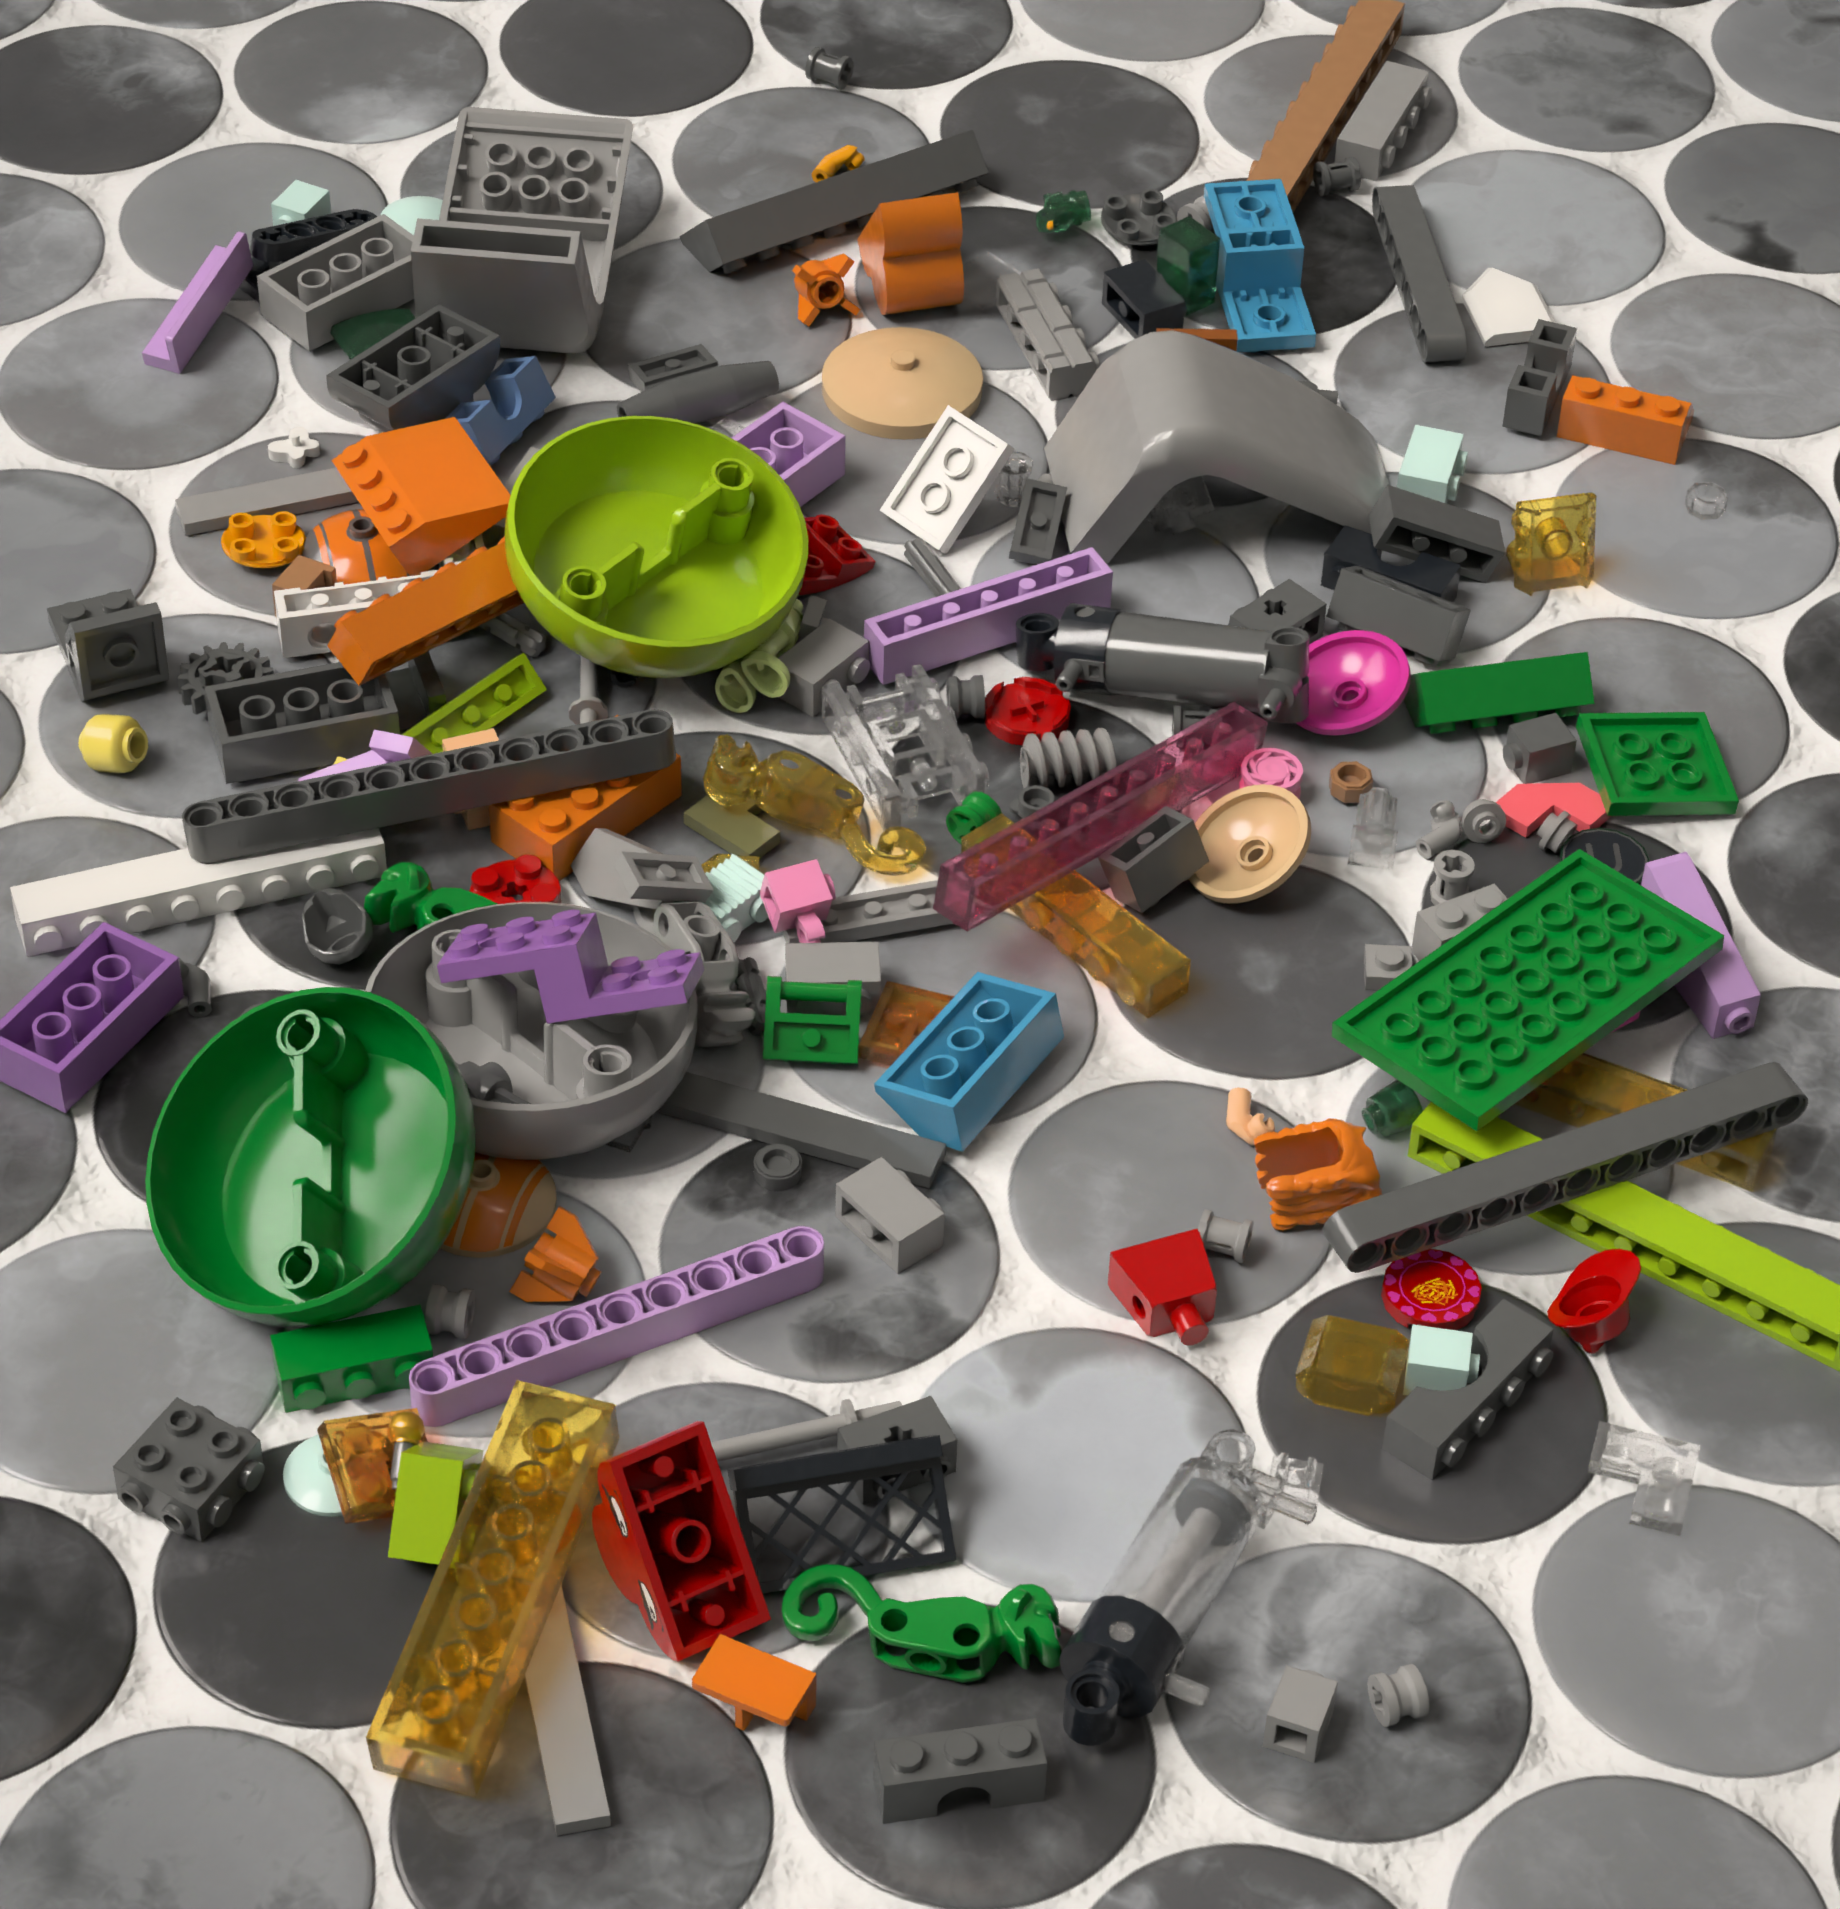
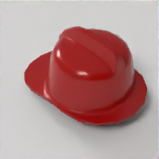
(1595, 1298)

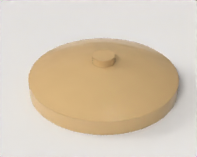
(900, 381)

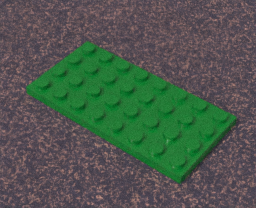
(1527, 988)

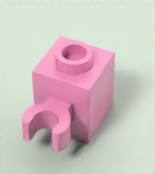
(798, 899)

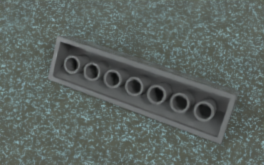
(834, 203)

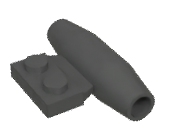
(694, 387)

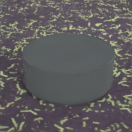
(777, 1167)

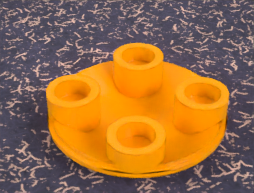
(263, 539)

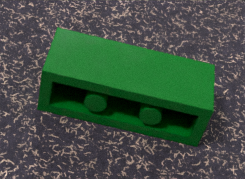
(349, 1357)

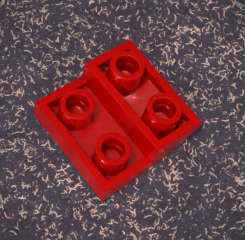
(832, 556)

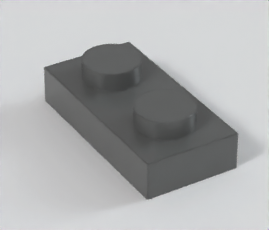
(1037, 522)

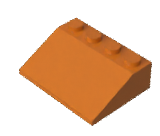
(424, 490)

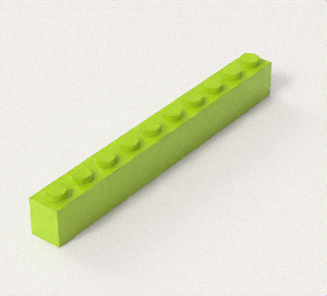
(1669, 1241)

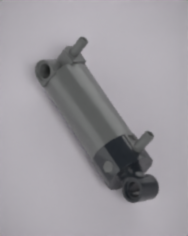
(1170, 659)

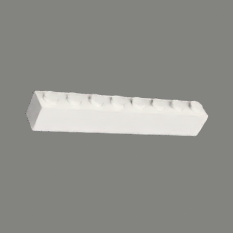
(179, 889)

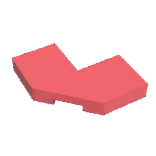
(1530, 804)

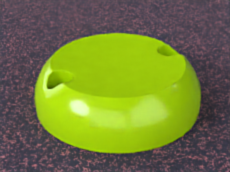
(655, 545)

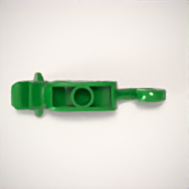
(408, 899)
(932, 1629)

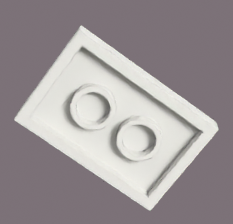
(947, 479)

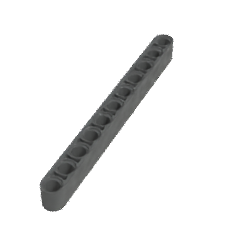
(429, 785)
(1563, 1167)

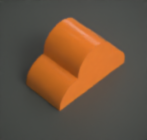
(915, 253)

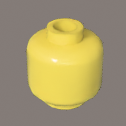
(113, 743)

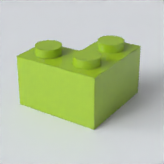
(430, 1498)

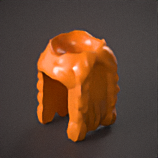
(1315, 1171)

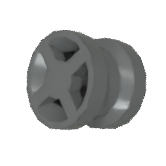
(966, 696)

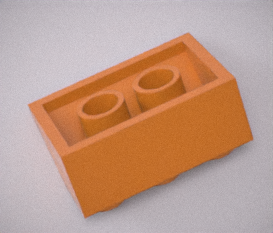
(1624, 419)

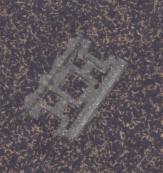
(891, 719)

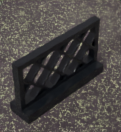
(842, 1467)

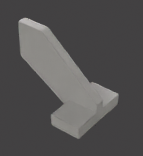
(637, 875)

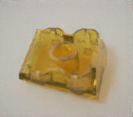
(1553, 542)
(1351, 1365)

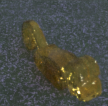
(807, 800)

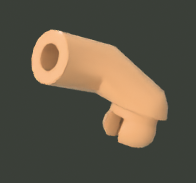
(1241, 1121)

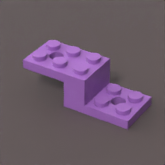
(571, 966)

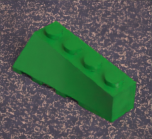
(1500, 690)

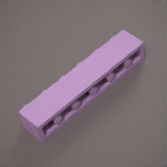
(982, 614)

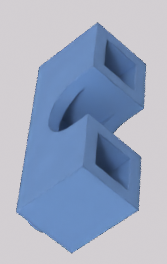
(517, 398)

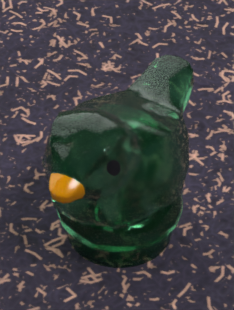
(1063, 211)

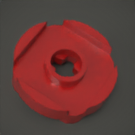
(516, 877)

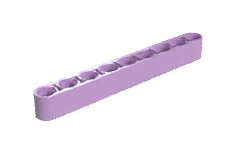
(617, 1325)

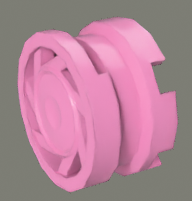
(1272, 767)

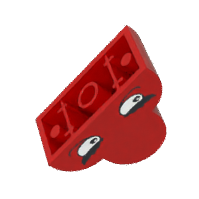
(677, 1542)

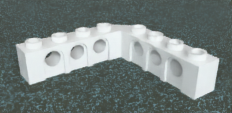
(309, 615)

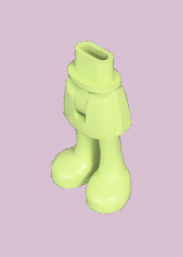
(760, 668)

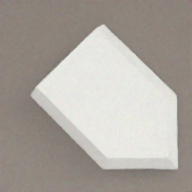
(1504, 308)

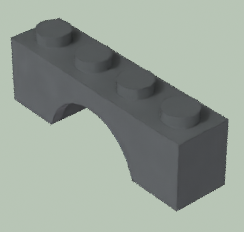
(1436, 1425)

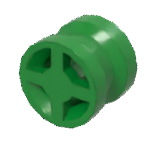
(974, 812)

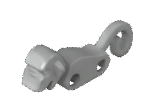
(719, 1010)

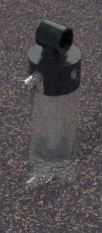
(1164, 1586)

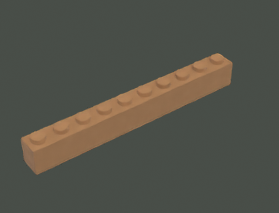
(1330, 96)

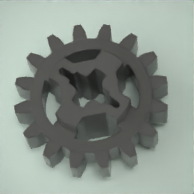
(218, 667)

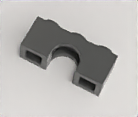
(1540, 380)
(922, 1768)

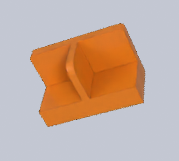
(756, 1683)

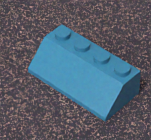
(972, 1059)

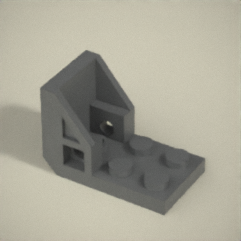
(110, 643)

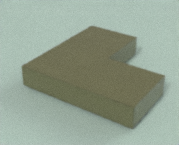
(733, 828)

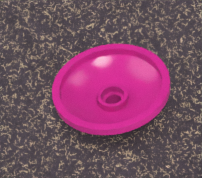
(1354, 681)

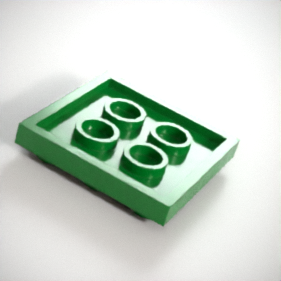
(1656, 764)

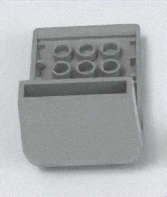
(526, 226)
(1196, 409)

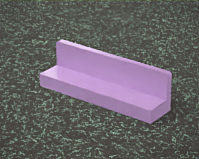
(199, 306)

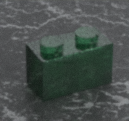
(1189, 262)

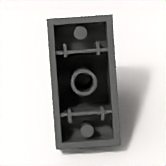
(417, 371)

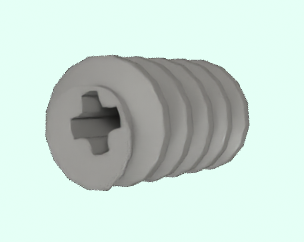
(1066, 756)

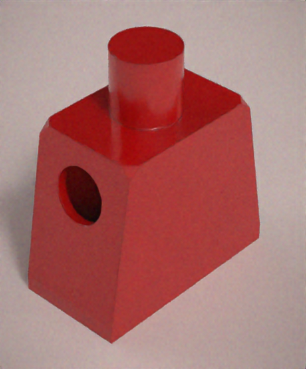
(1166, 1285)

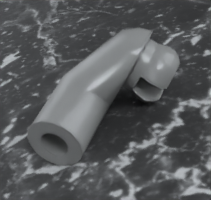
(1444, 831)

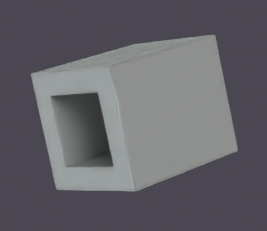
(1300, 1713)

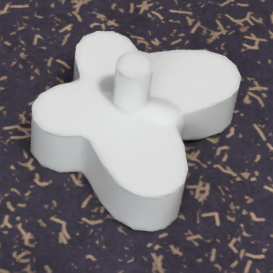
(294, 449)

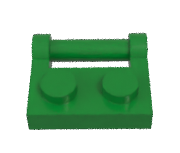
(812, 1036)

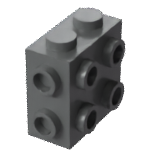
(189, 1469)

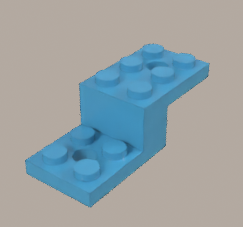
(1260, 265)

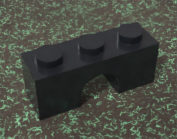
(1356, 548)

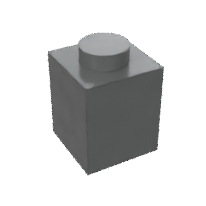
(1539, 749)

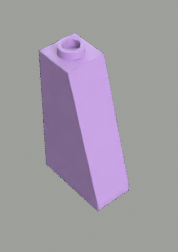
(1722, 987)

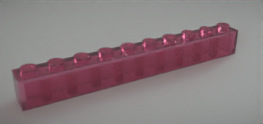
(1095, 817)

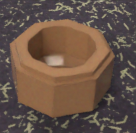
(1349, 781)

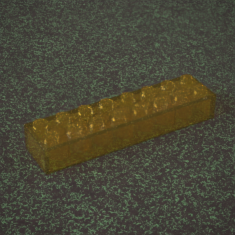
(493, 1589)

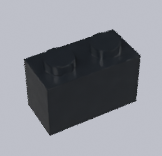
(1142, 299)

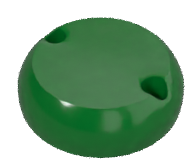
(311, 1158)

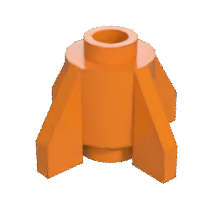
(822, 286)
(560, 1264)

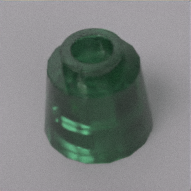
(1391, 1109)

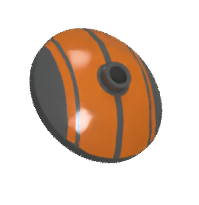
(353, 547)

